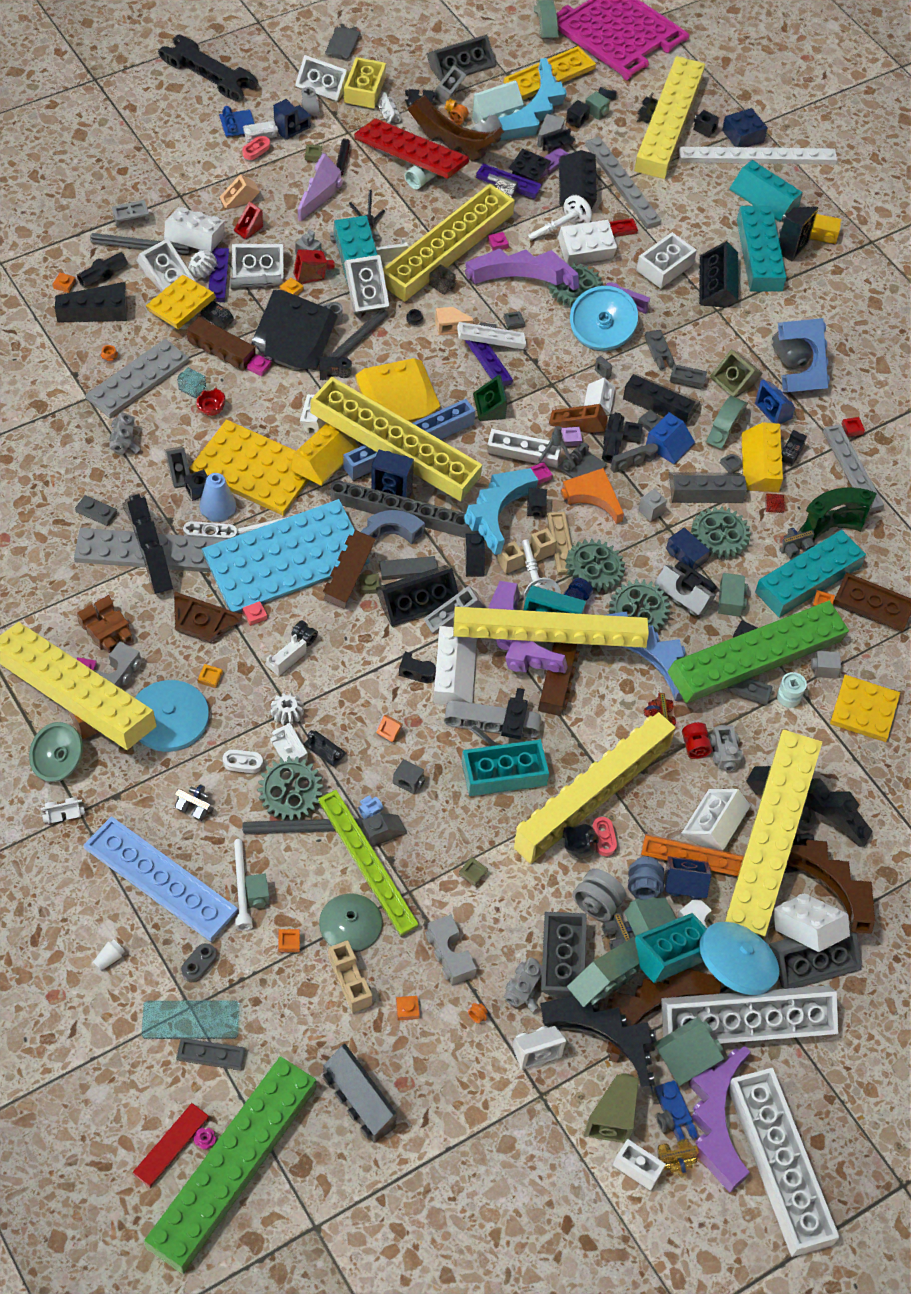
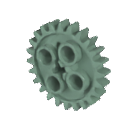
(587, 280)
(721, 532)
(595, 564)
(655, 614)
(273, 781)

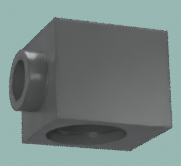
(408, 776)

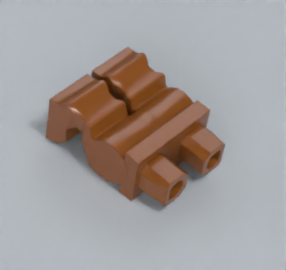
(109, 629)

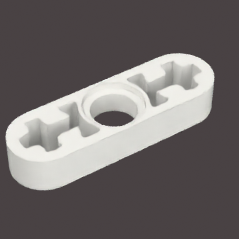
(204, 526)

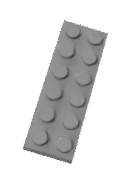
(137, 378)

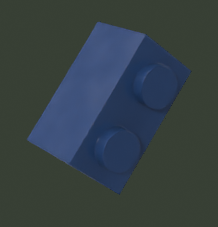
(687, 549)

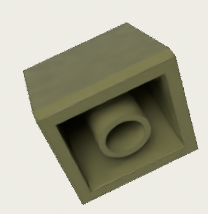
(615, 1111)

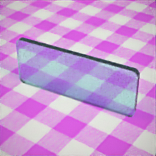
(190, 1019)

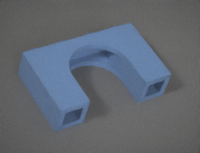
(816, 375)

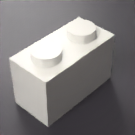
(639, 1164)

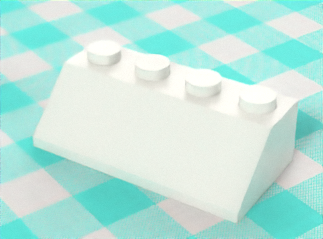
(454, 667)

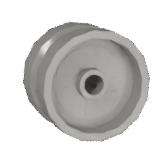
(599, 894)

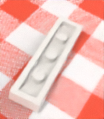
(491, 335)

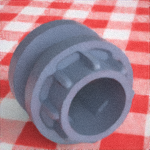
(646, 878)

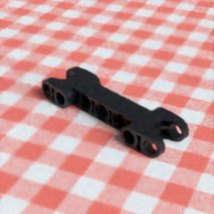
(228, 81)

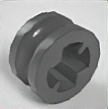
(664, 1121)

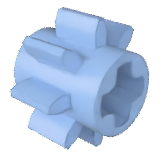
(370, 807)

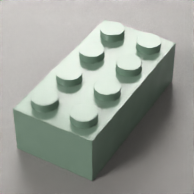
(606, 974)

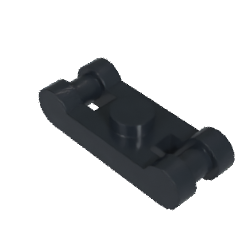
(693, 578)

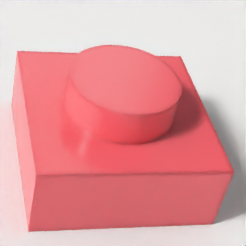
(254, 613)

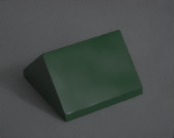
(491, 400)

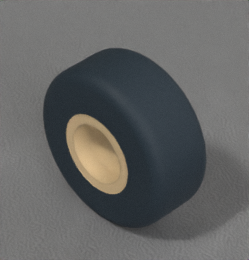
(607, 92)

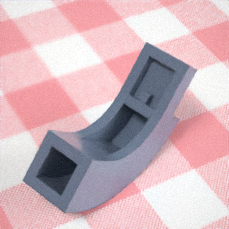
(395, 522)

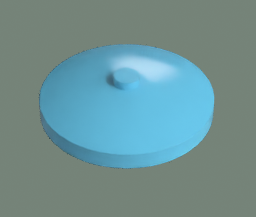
(604, 318)
(179, 715)
(739, 958)

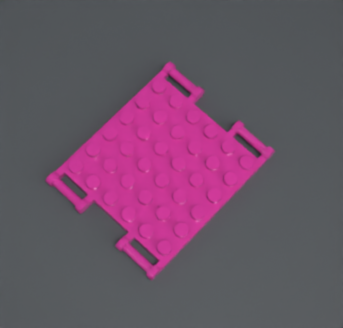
(619, 32)

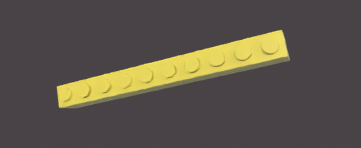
(550, 627)

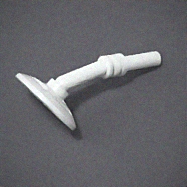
(573, 214)
(532, 569)

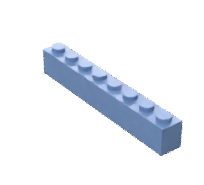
(439, 424)

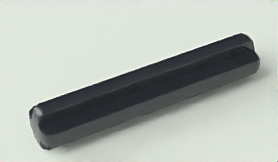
(342, 156)

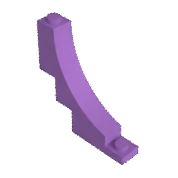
(522, 264)

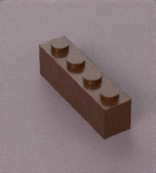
(220, 343)
(349, 569)
(557, 683)

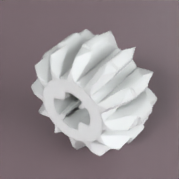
(202, 264)
(287, 708)

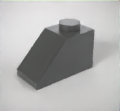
(177, 465)
(382, 828)

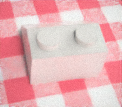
(538, 1047)

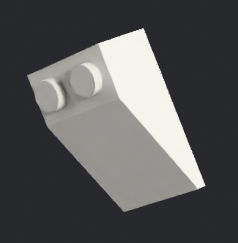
(162, 264)

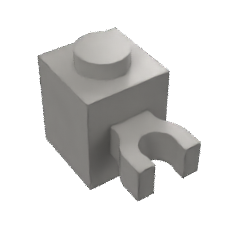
(308, 242)

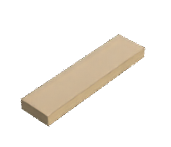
(559, 529)

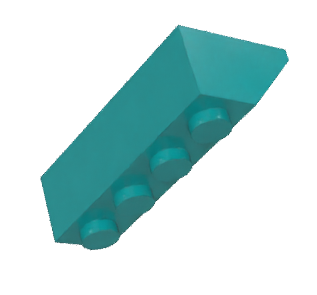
(765, 188)
(670, 947)

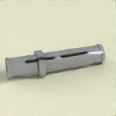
(243, 282)

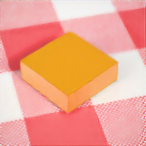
(210, 676)

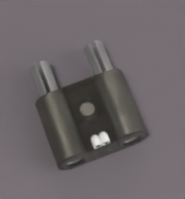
(504, 184)

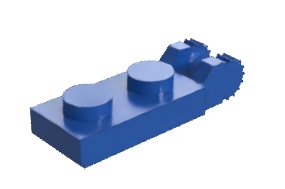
(672, 1100)

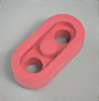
(256, 147)
(606, 837)

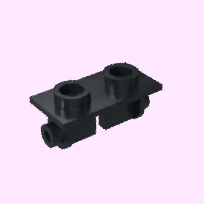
(413, 95)
(648, 108)
(557, 139)
(324, 748)

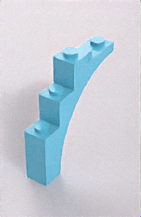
(526, 121)
(491, 501)

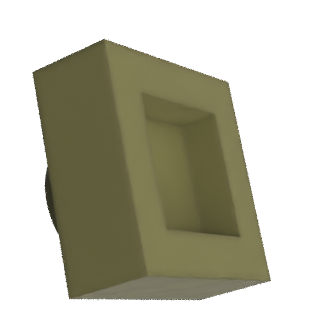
(313, 152)
(368, 583)
(473, 871)

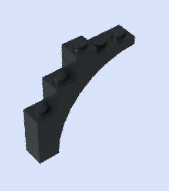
(148, 541)
(836, 806)
(610, 1024)

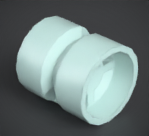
(418, 176)
(791, 689)

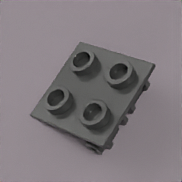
(583, 460)

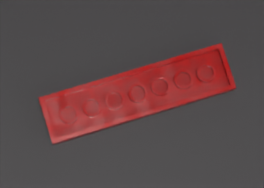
(411, 148)

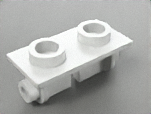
(388, 109)
(265, 129)
(70, 808)

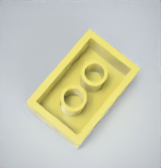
(364, 82)

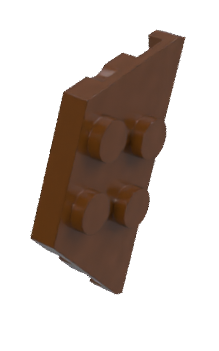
(202, 618)

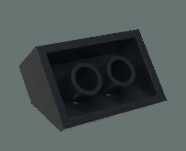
(796, 230)

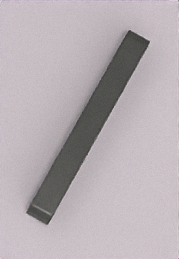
(376, 501)

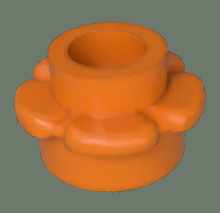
(109, 353)
(477, 1012)

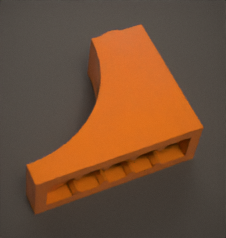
(595, 490)

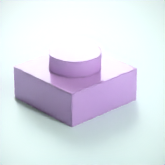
(571, 436)

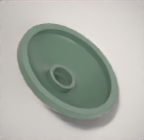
(48, 749)
(360, 930)

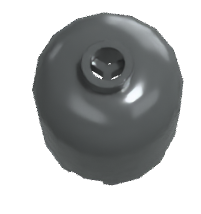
(792, 352)

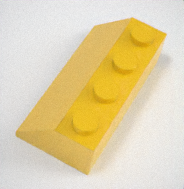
(322, 454)
(762, 457)

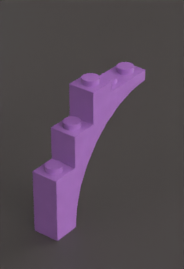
(523, 653)
(709, 1115)

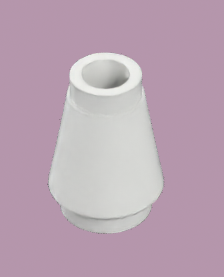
(109, 954)

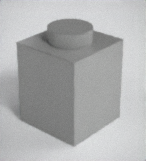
(652, 505)
(826, 664)

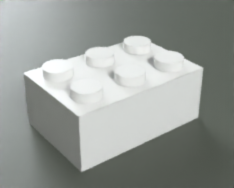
(194, 229)
(587, 242)
(666, 260)
(366, 284)
(811, 922)

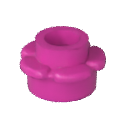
(209, 1142)

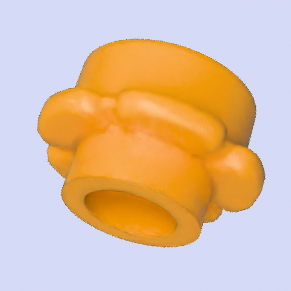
(450, 105)

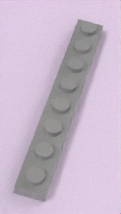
(623, 183)

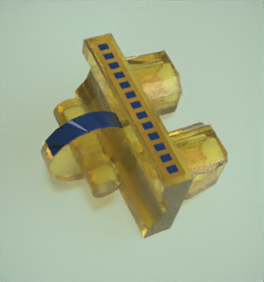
(680, 1159)

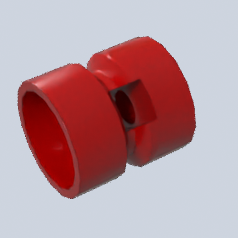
(697, 740)

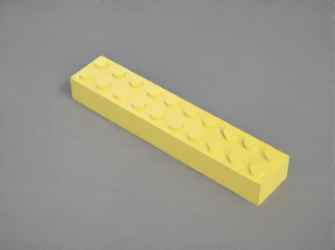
(669, 117)
(447, 241)
(387, 431)
(75, 686)
(593, 787)
(773, 832)

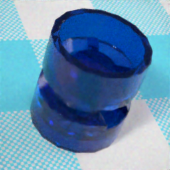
(579, 589)

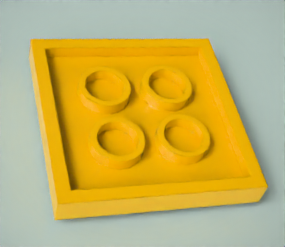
(180, 301)
(865, 708)

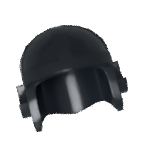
(580, 841)

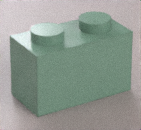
(732, 594)

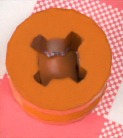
(459, 114)

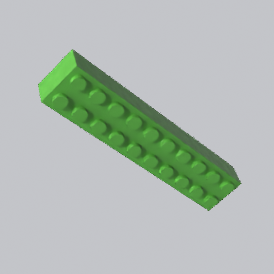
(757, 651)
(230, 1165)

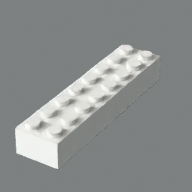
(757, 1017)
(782, 1162)

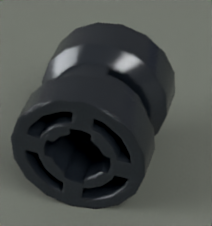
(304, 632)

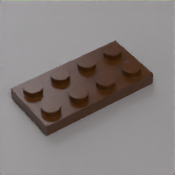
(874, 602)

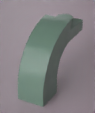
(547, 18)
(725, 420)

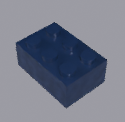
(392, 473)

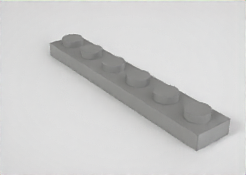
(850, 462)

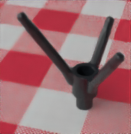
(371, 219)

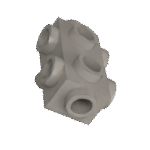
(121, 434)
(726, 754)
(521, 987)

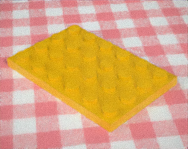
(252, 466)

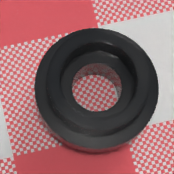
(414, 317)

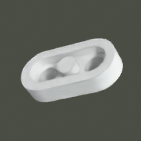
(243, 761)

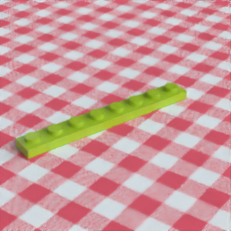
(368, 863)

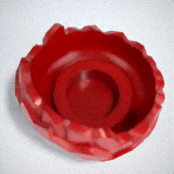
(211, 402)

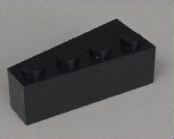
(93, 305)

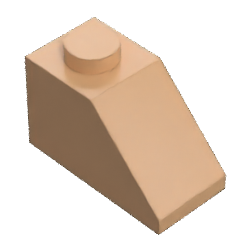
(239, 192)
(448, 319)

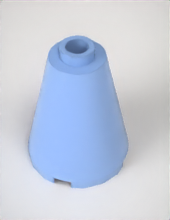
(217, 499)

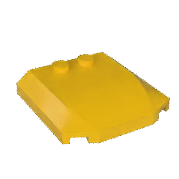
(400, 388)

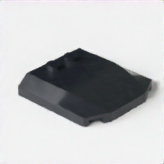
(294, 331)

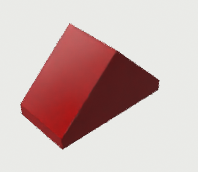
(250, 221)

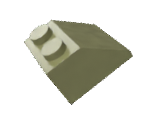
(736, 373)

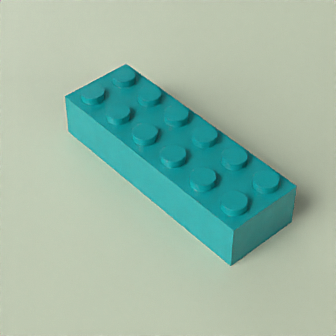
(761, 249)
(809, 572)

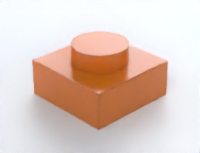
(64, 282)
(821, 597)
(389, 728)
(289, 940)
(407, 1008)

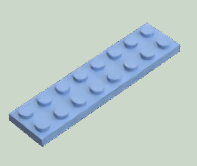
(161, 878)

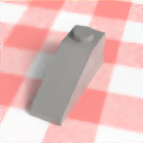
(445, 613)

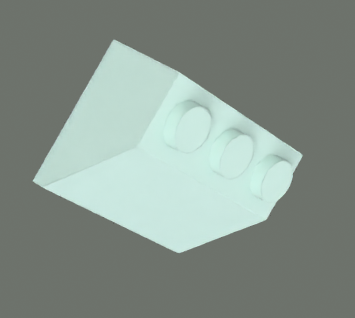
(497, 101)

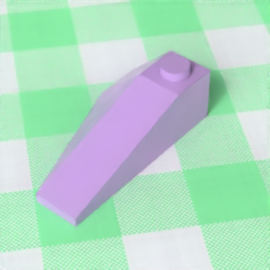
(320, 187)

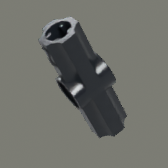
(102, 269)
(613, 437)

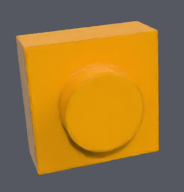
(292, 286)

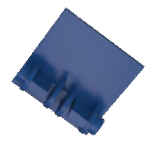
(234, 121)

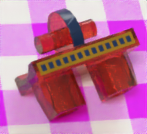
(662, 706)

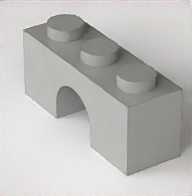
(696, 601)
(125, 660)
(456, 966)

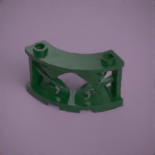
(850, 516)

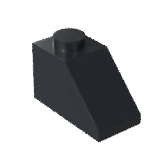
(474, 555)

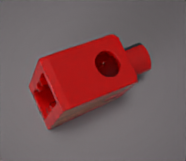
(311, 266)

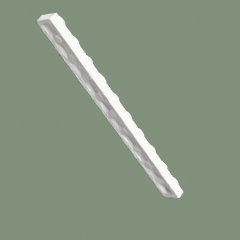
(759, 155)

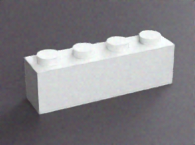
(522, 448)

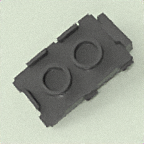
(343, 42)

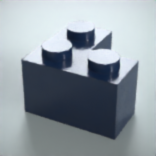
(290, 119)

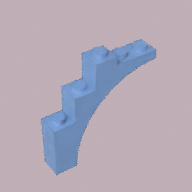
(660, 654)

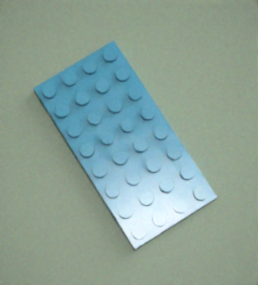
(280, 556)

